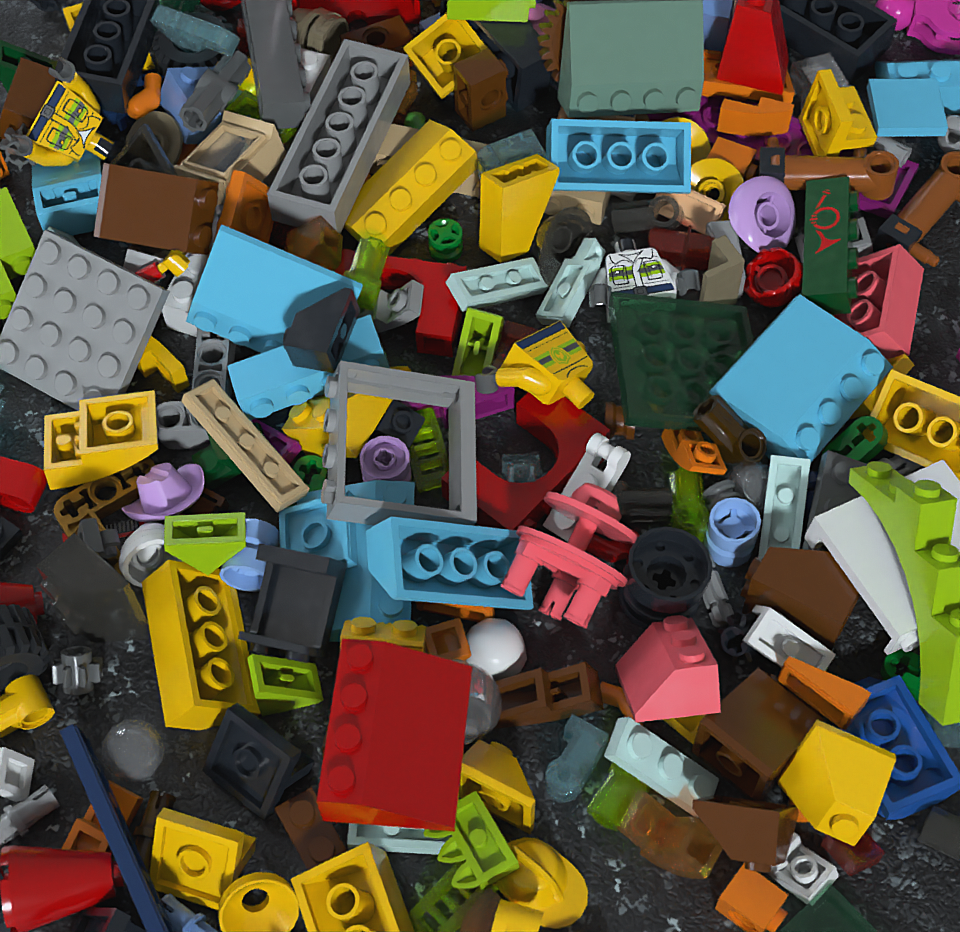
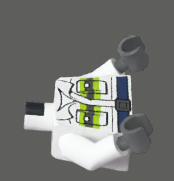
(639, 273)

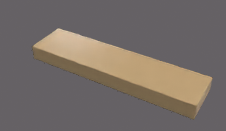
(245, 445)

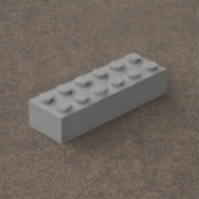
(340, 136)

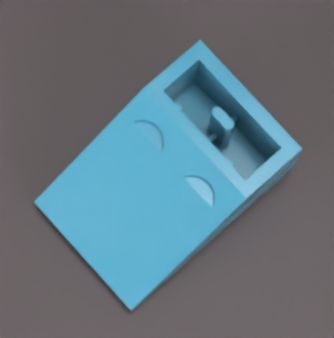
(68, 194)

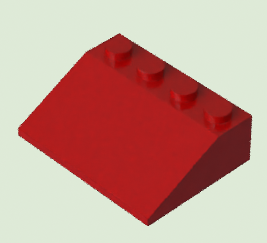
(394, 738)

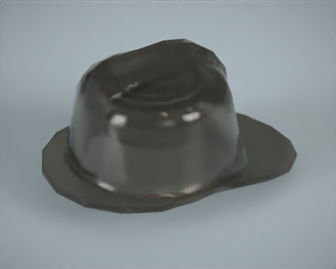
(560, 239)

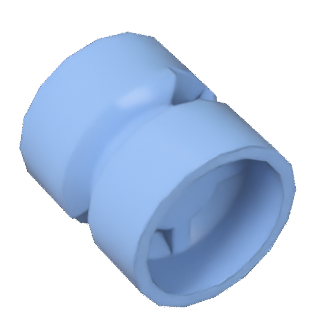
(732, 531)
(243, 569)

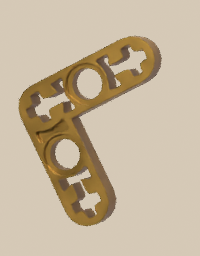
(77, 497)

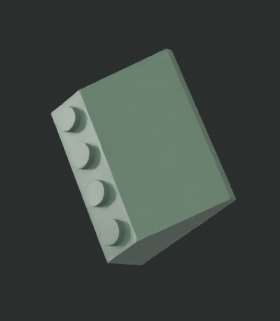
(632, 57)

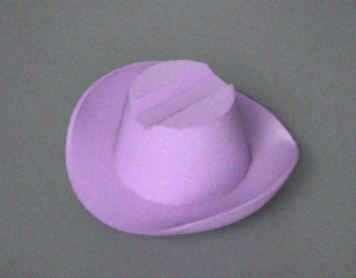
(763, 213)
(166, 492)

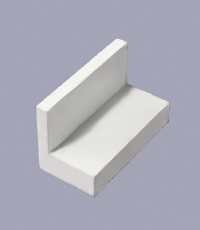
(779, 639)

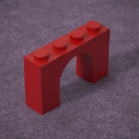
(440, 312)
(515, 504)

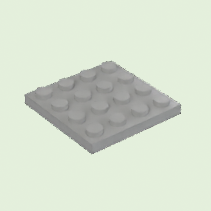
(78, 323)

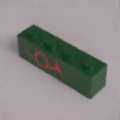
(829, 244)

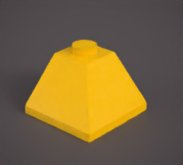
(439, 48)
(837, 781)
(499, 782)

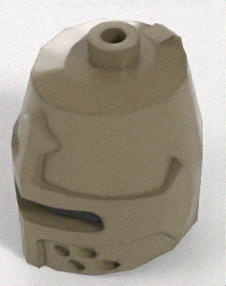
(320, 30)

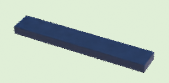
(116, 831)

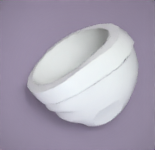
(143, 553)

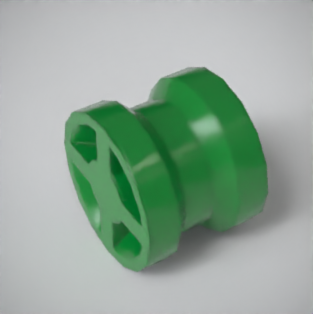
(439, 234)

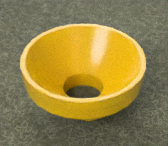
(274, 914)

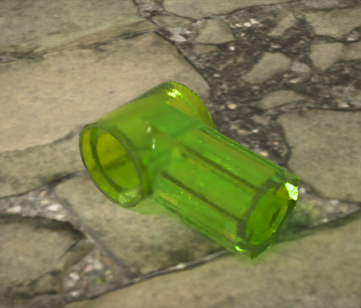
(367, 269)
(688, 502)
(615, 797)

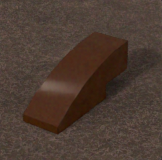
(549, 696)

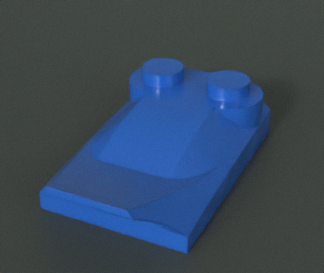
(922, 765)

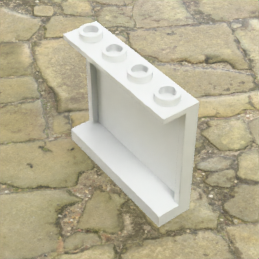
(871, 561)

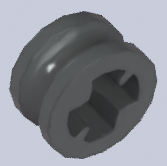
(718, 492)

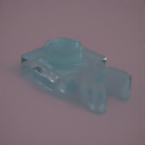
(521, 467)

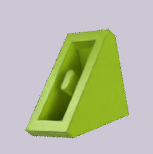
(477, 342)
(205, 539)
(283, 684)

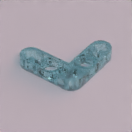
(193, 34)

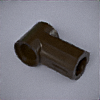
(729, 432)

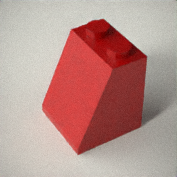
(755, 47)

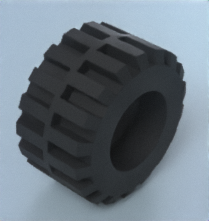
(171, 56)
(21, 645)

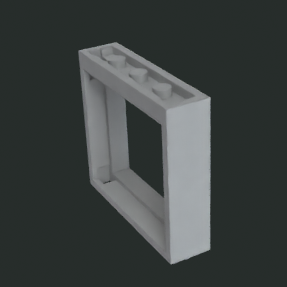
(410, 387)

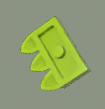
(476, 842)

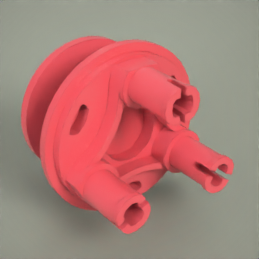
(568, 561)

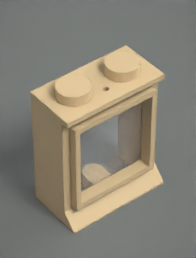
(236, 145)

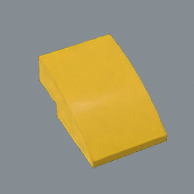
(99, 438)

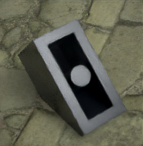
(322, 332)

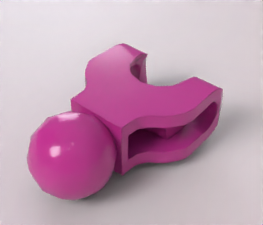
(928, 21)

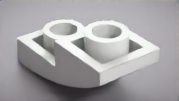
(803, 872)

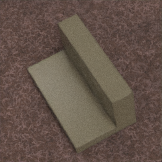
(724, 273)

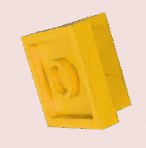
(835, 117)
(197, 857)

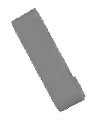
(188, 431)

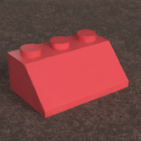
(886, 300)
(669, 672)

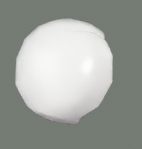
(497, 648)

